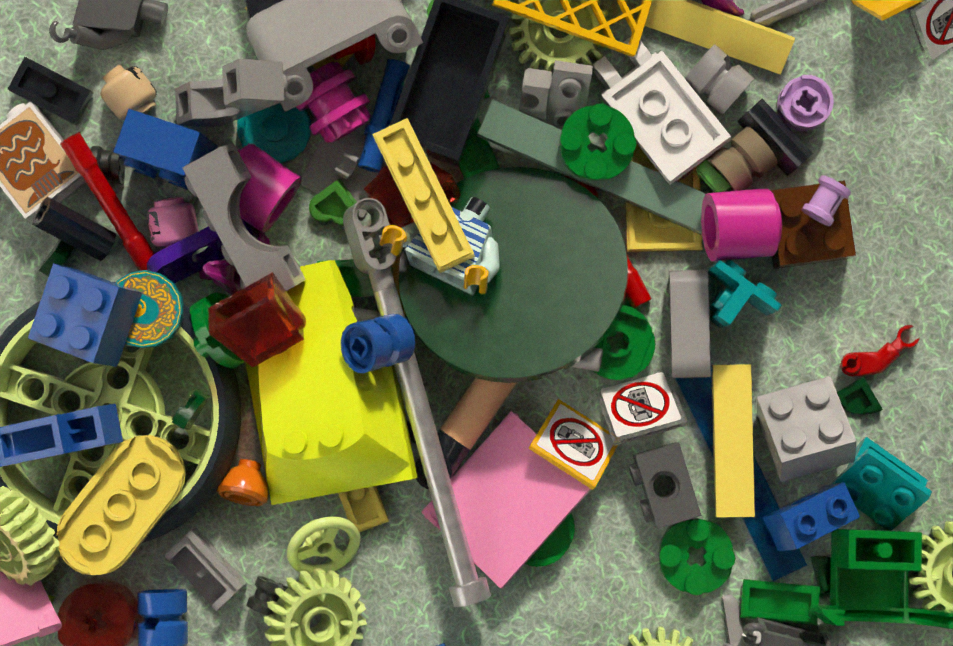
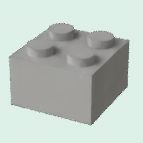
(806, 429)

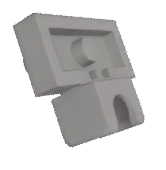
(555, 95)

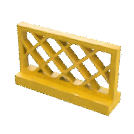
(573, 28)

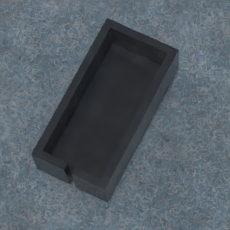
(451, 76)

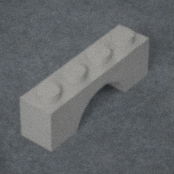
(245, 89)
(218, 184)

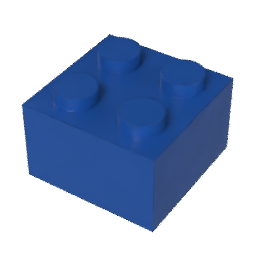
(160, 147)
(84, 315)

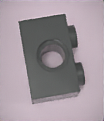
(681, 501)

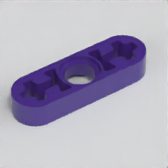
(178, 261)

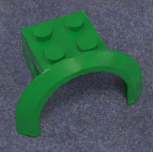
(872, 579)

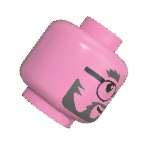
(171, 221)

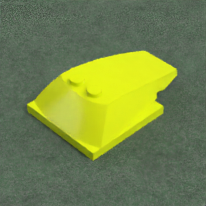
(316, 416)

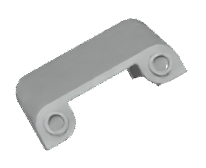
(315, 29)

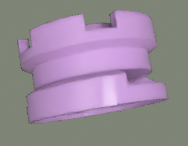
(805, 103)

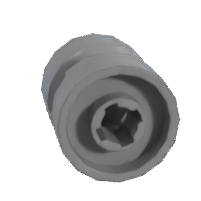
(718, 79)

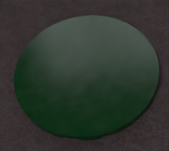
(554, 287)

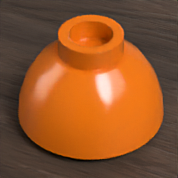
(245, 484)

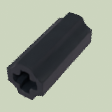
(778, 136)
(74, 228)

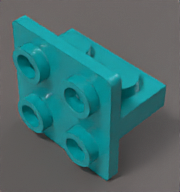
(737, 293)
(883, 485)

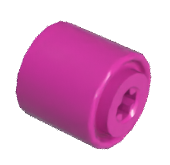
(268, 190)
(740, 224)

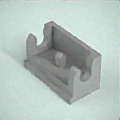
(205, 569)

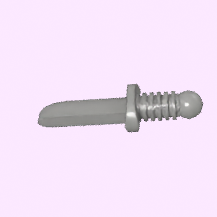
(732, 619)

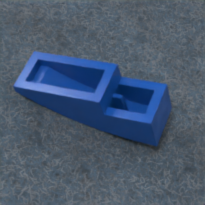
(59, 434)

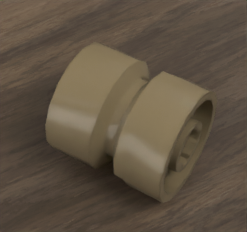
(745, 158)

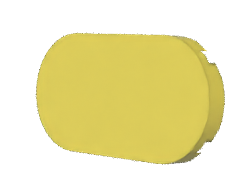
(120, 505)

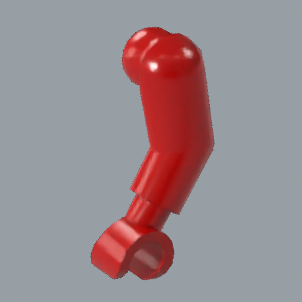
(877, 362)

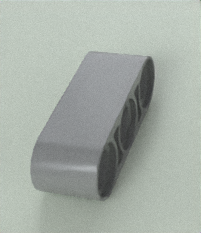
(689, 323)

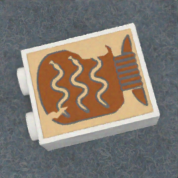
(34, 161)

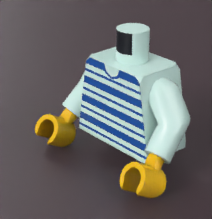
(466, 275)

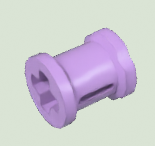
(826, 200)

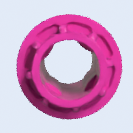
(334, 103)

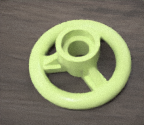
(319, 541)

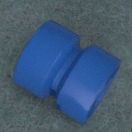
(377, 343)
(162, 617)

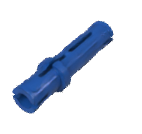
(384, 109)

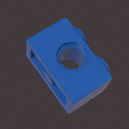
(811, 517)

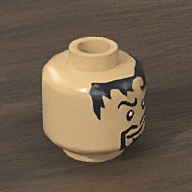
(128, 90)

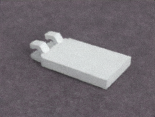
(664, 111)

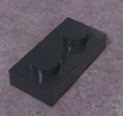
(50, 91)

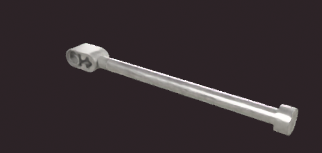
(468, 587)

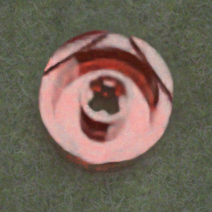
(102, 596)

